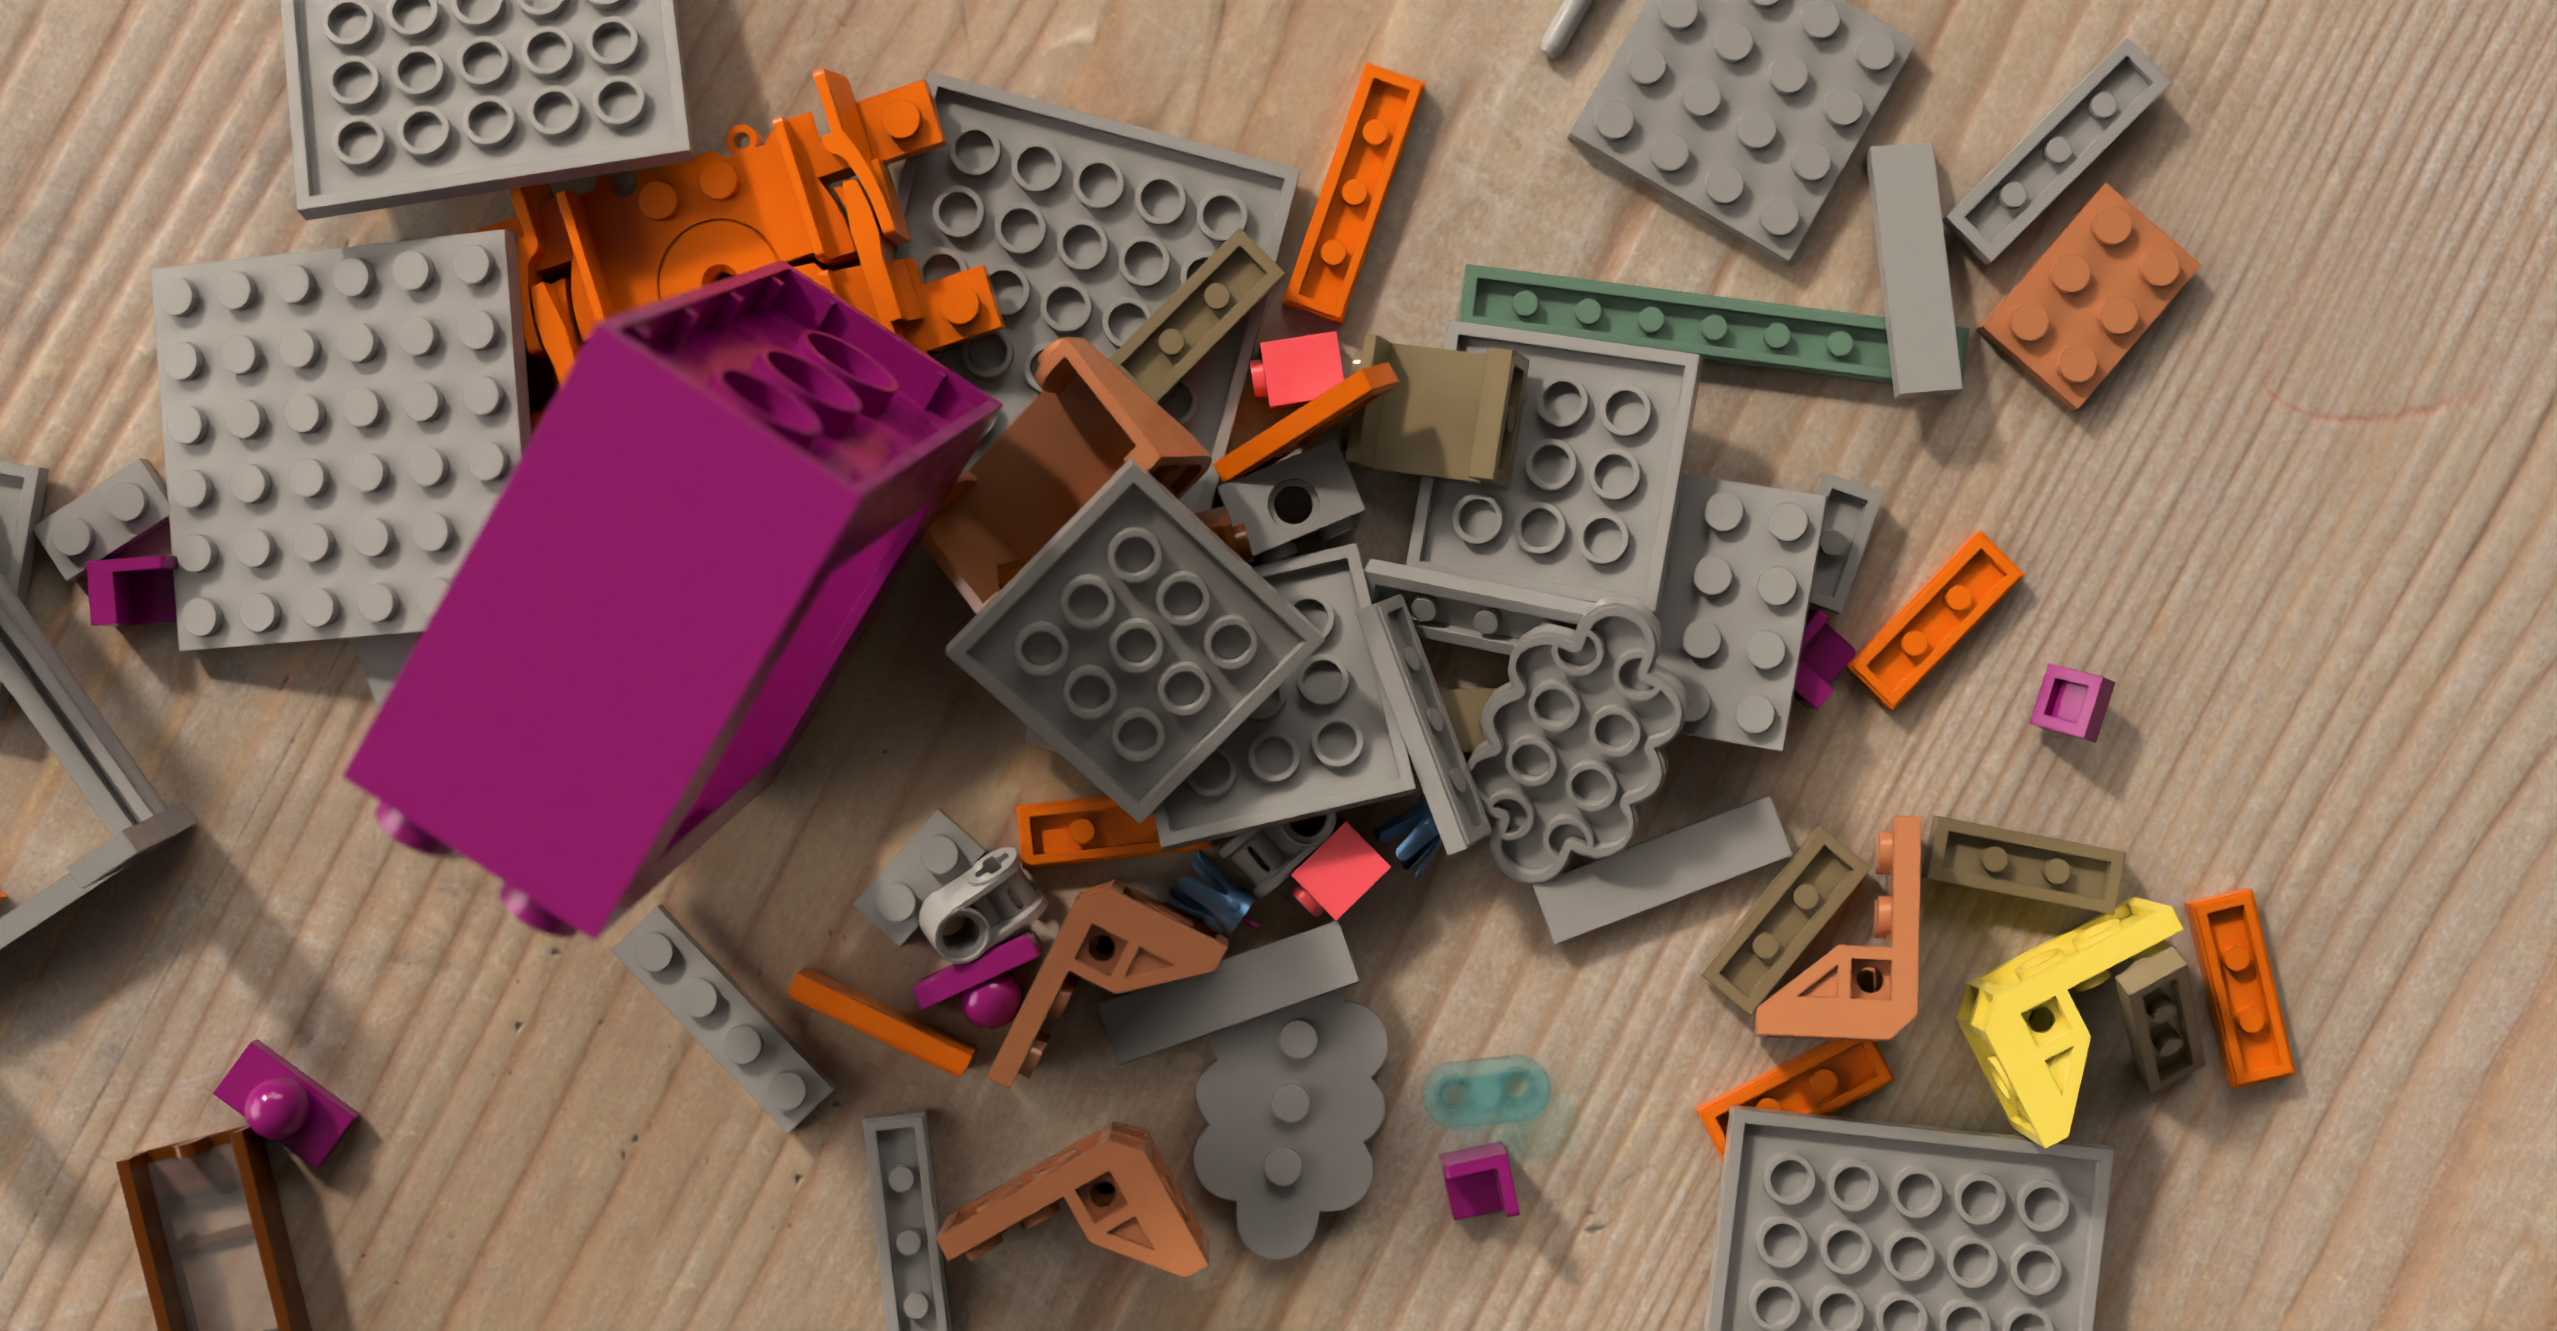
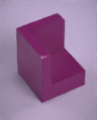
(132, 590)
(1821, 660)
(1479, 1181)

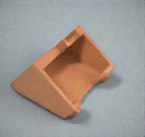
(1053, 464)

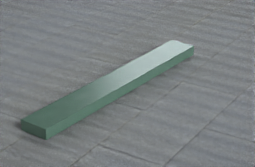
(1685, 322)

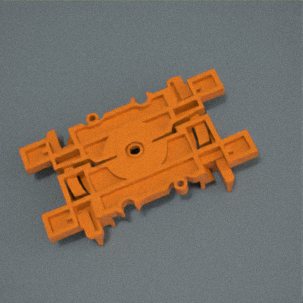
(743, 214)

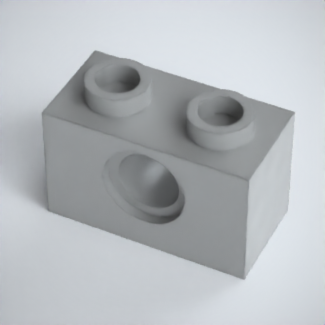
(1316, 472)

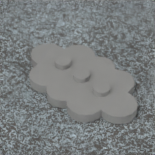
(1576, 739)
(1291, 1118)

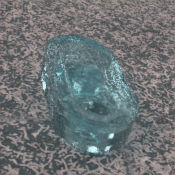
(1485, 1092)

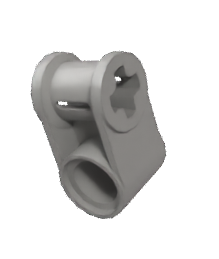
(1279, 846)
(985, 903)

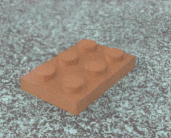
(2089, 297)

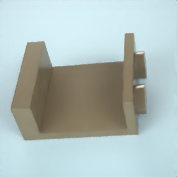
(1446, 417)

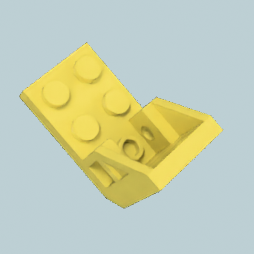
(2028, 1025)

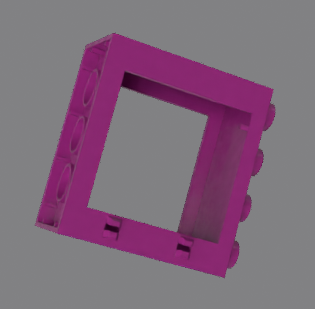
(665, 591)

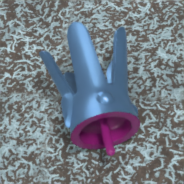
(1419, 841)
(1218, 907)

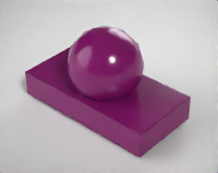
(987, 990)
(286, 1104)

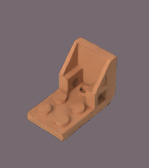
(1150, 949)
(1826, 996)
(1139, 1218)

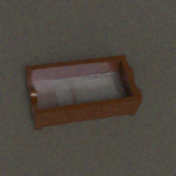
(213, 1235)

